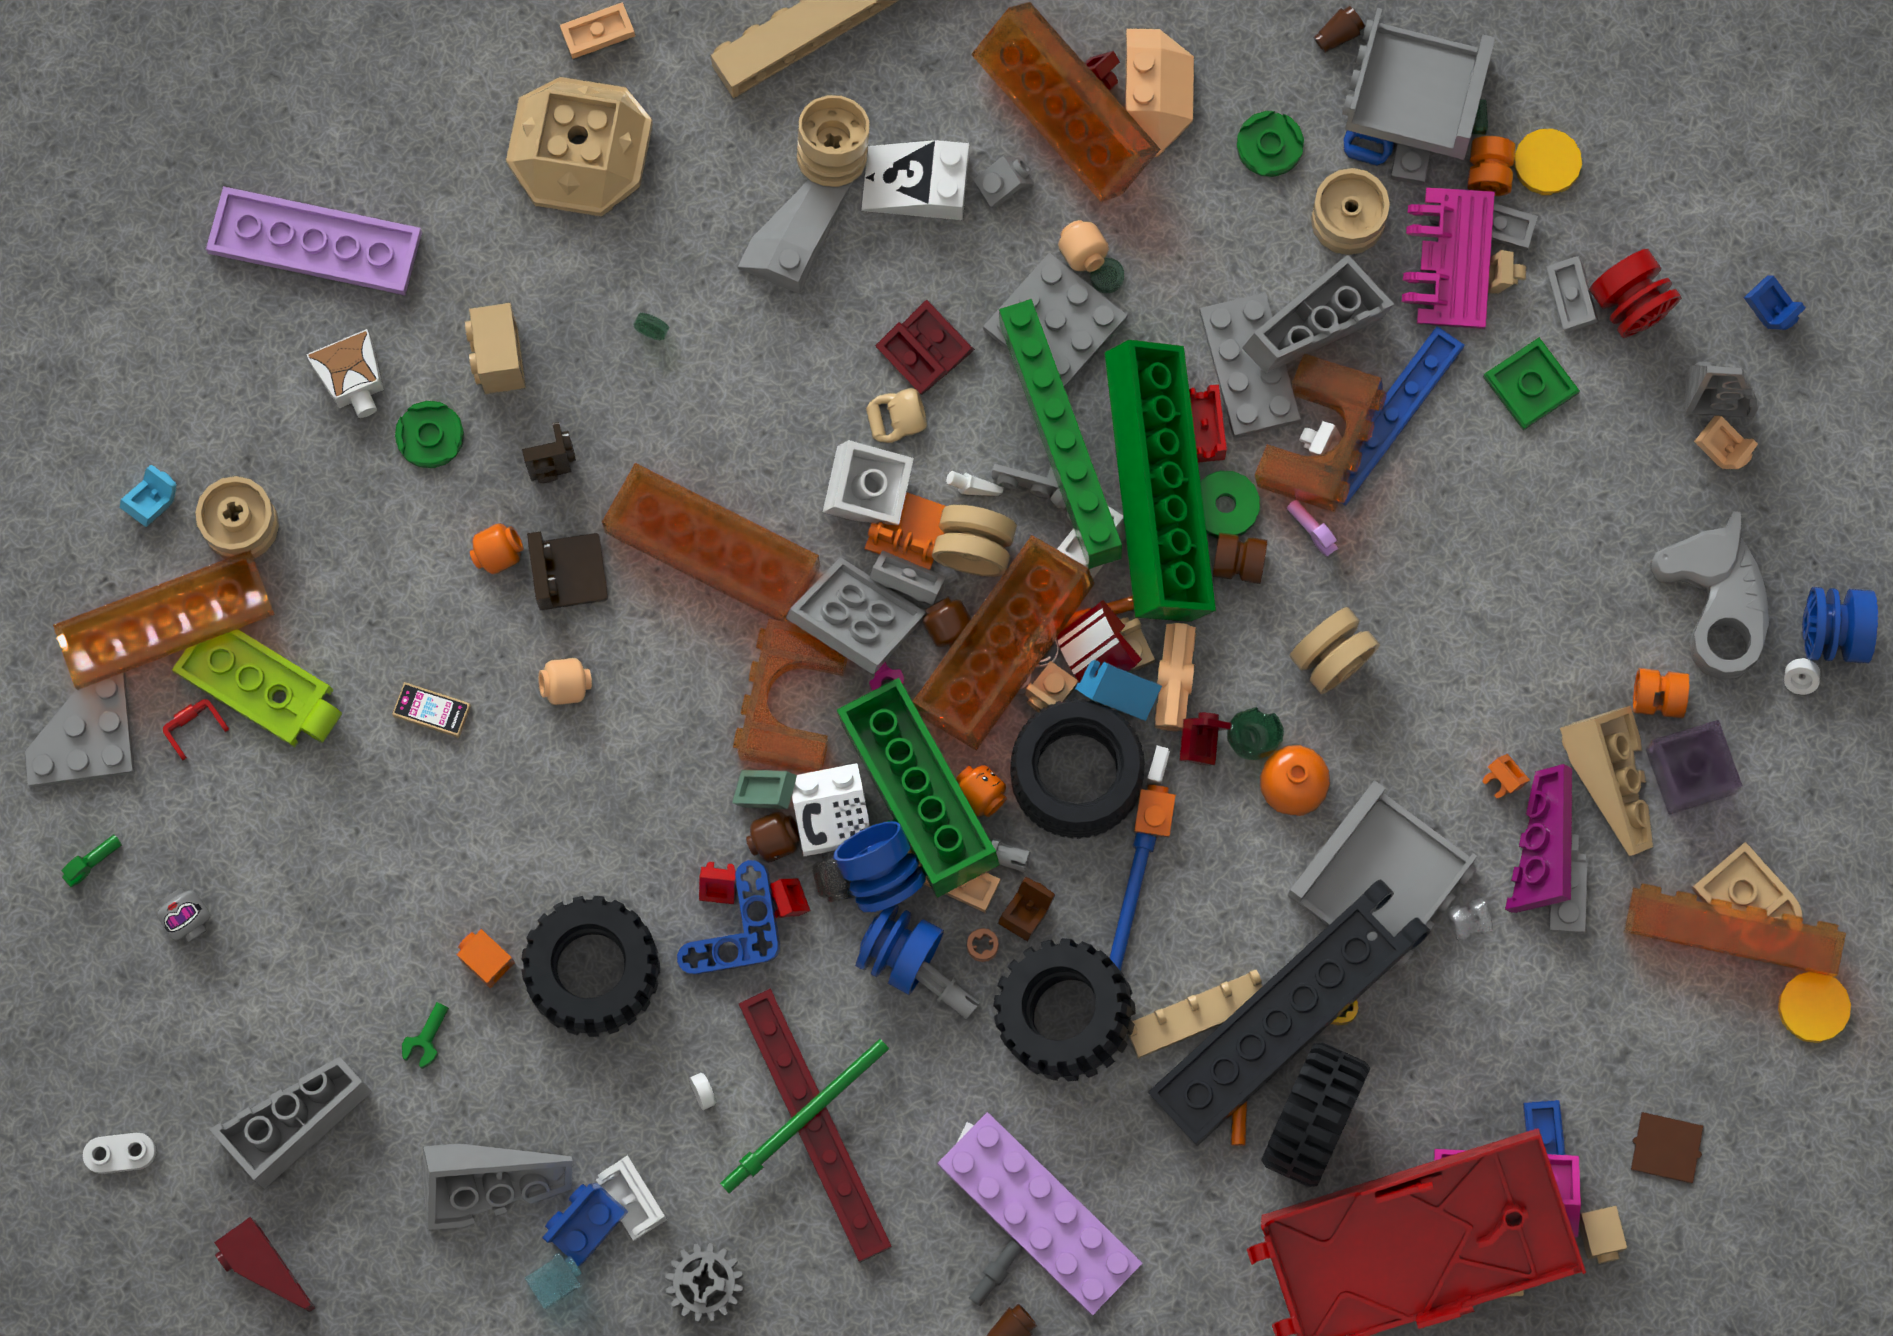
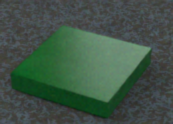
(1531, 383)

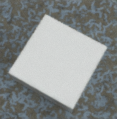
(1158, 766)

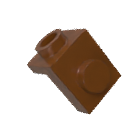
(1027, 909)

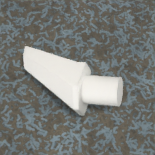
(973, 485)

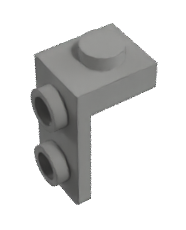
(1011, 478)

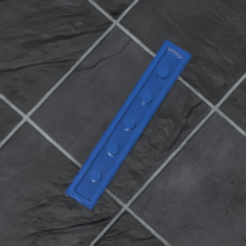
(1404, 400)

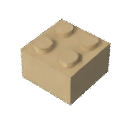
(496, 347)

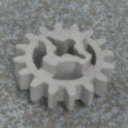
(688, 1280)

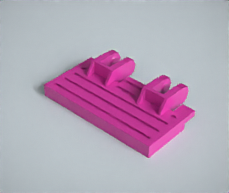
(1457, 257)

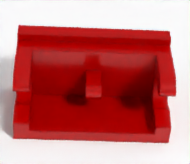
(1208, 424)

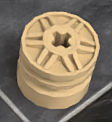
(832, 140)

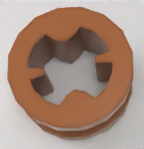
(978, 935)

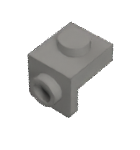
(1003, 179)

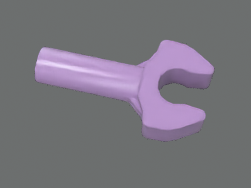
(1320, 534)

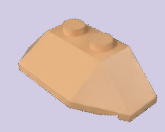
(1158, 85)

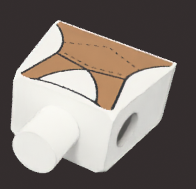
(349, 372)

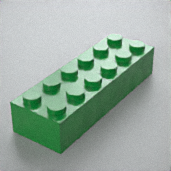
(918, 787)

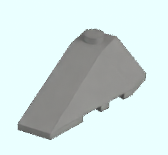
(794, 236)
(1719, 391)
(474, 1179)

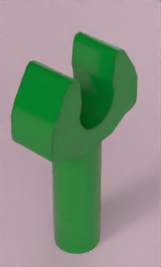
(80, 867)
(426, 1037)

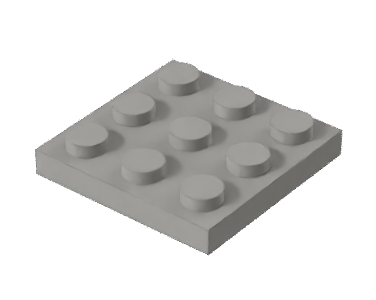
(1071, 313)
(856, 615)

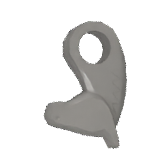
(1735, 590)

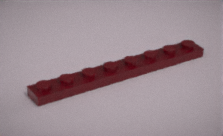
(820, 1133)

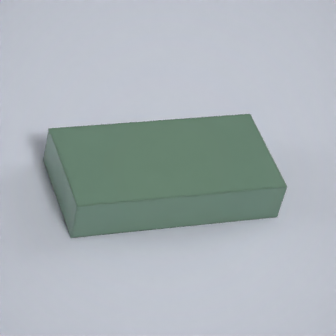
(764, 789)

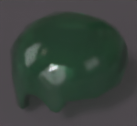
(1266, 731)

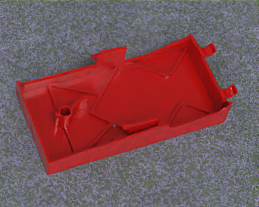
(1421, 1242)

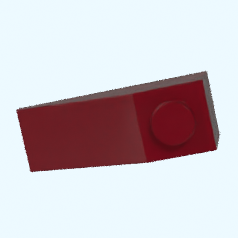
(255, 1258)

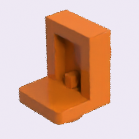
(1155, 811)

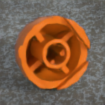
(1295, 780)

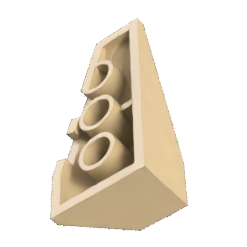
(1605, 761)

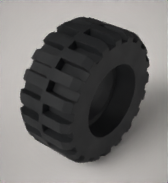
(578, 920)
(1038, 973)
(1315, 1114)

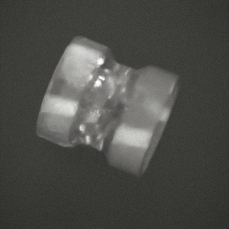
(1470, 919)

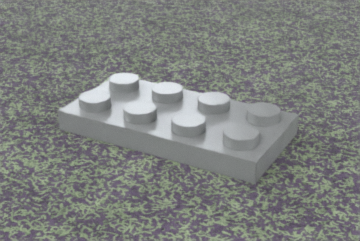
(1251, 397)

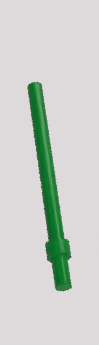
(752, 1162)

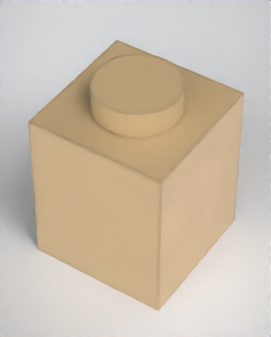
(1602, 1234)

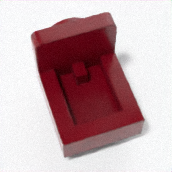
(1201, 738)

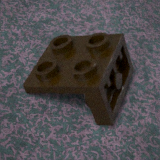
(567, 570)

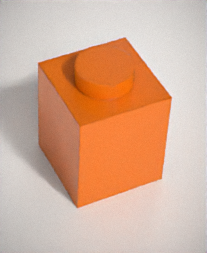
(484, 957)

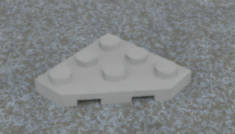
(84, 737)

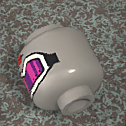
(183, 915)

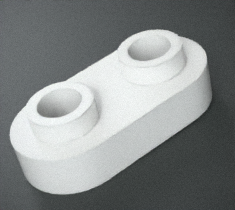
(118, 1153)

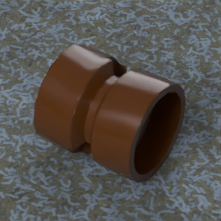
(1239, 558)

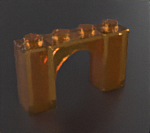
(1324, 477)
(762, 736)

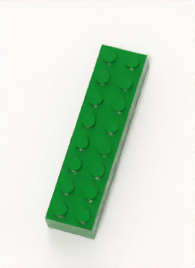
(1159, 481)

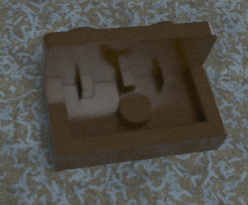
(550, 459)

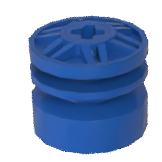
(1844, 625)
(879, 866)
(898, 947)

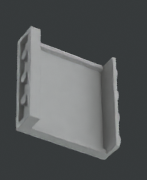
(1417, 88)
(1385, 844)

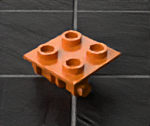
(913, 536)

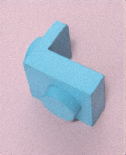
(150, 496)

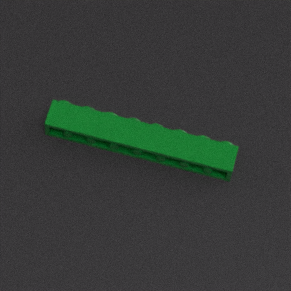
(1060, 434)

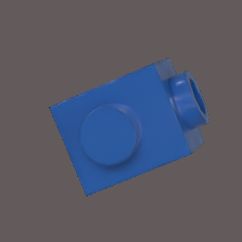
(1773, 304)

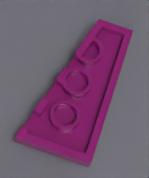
(1546, 844)

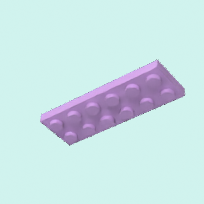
(314, 240)
(1039, 1213)

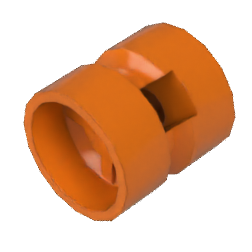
(1492, 161)
(1672, 689)

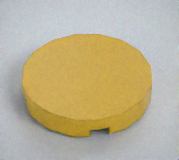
(1547, 161)
(1814, 1007)

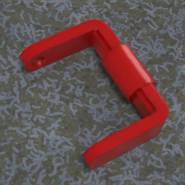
(185, 716)

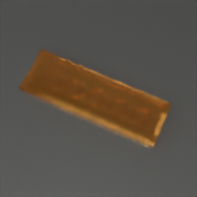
(163, 619)

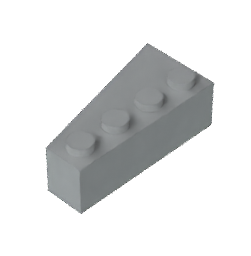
(1323, 313)
(291, 1121)

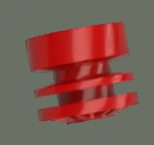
(1631, 287)

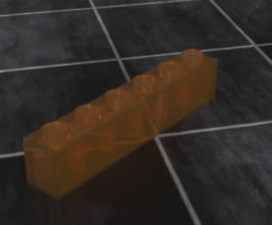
(1734, 931)

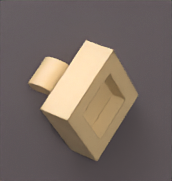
(1504, 272)

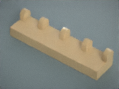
(1192, 1015)

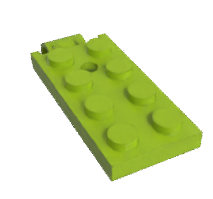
(247, 677)

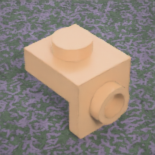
(1725, 444)

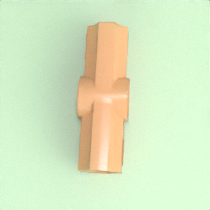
(1175, 676)

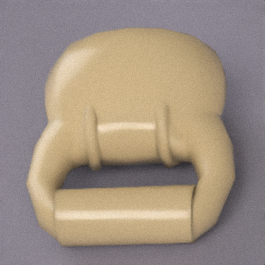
(905, 413)

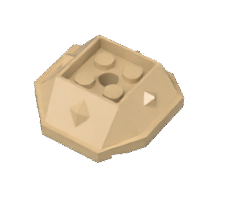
(584, 175)

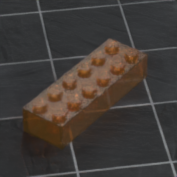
(1065, 101)
(710, 543)
(1003, 642)

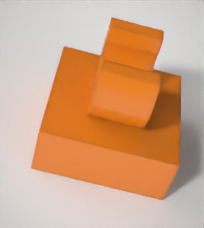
(1508, 774)

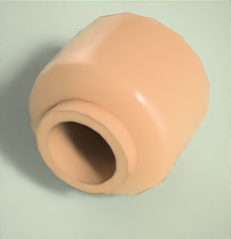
(1083, 246)
(564, 681)

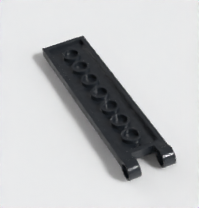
(1284, 1016)

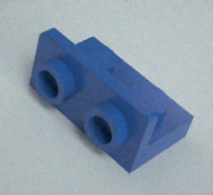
(585, 1222)

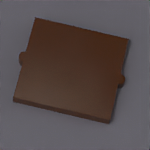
(1667, 1147)

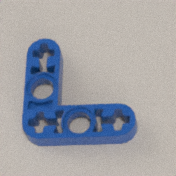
(744, 941)

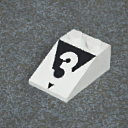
(917, 179)

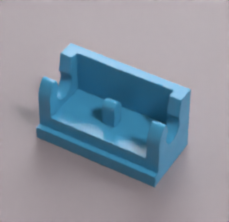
(1119, 689)

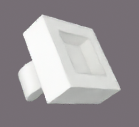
(1321, 441)

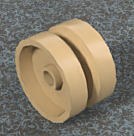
(1350, 211)
(235, 499)
(974, 540)
(1334, 650)

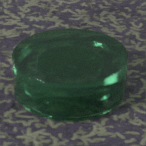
(1108, 277)
(651, 326)

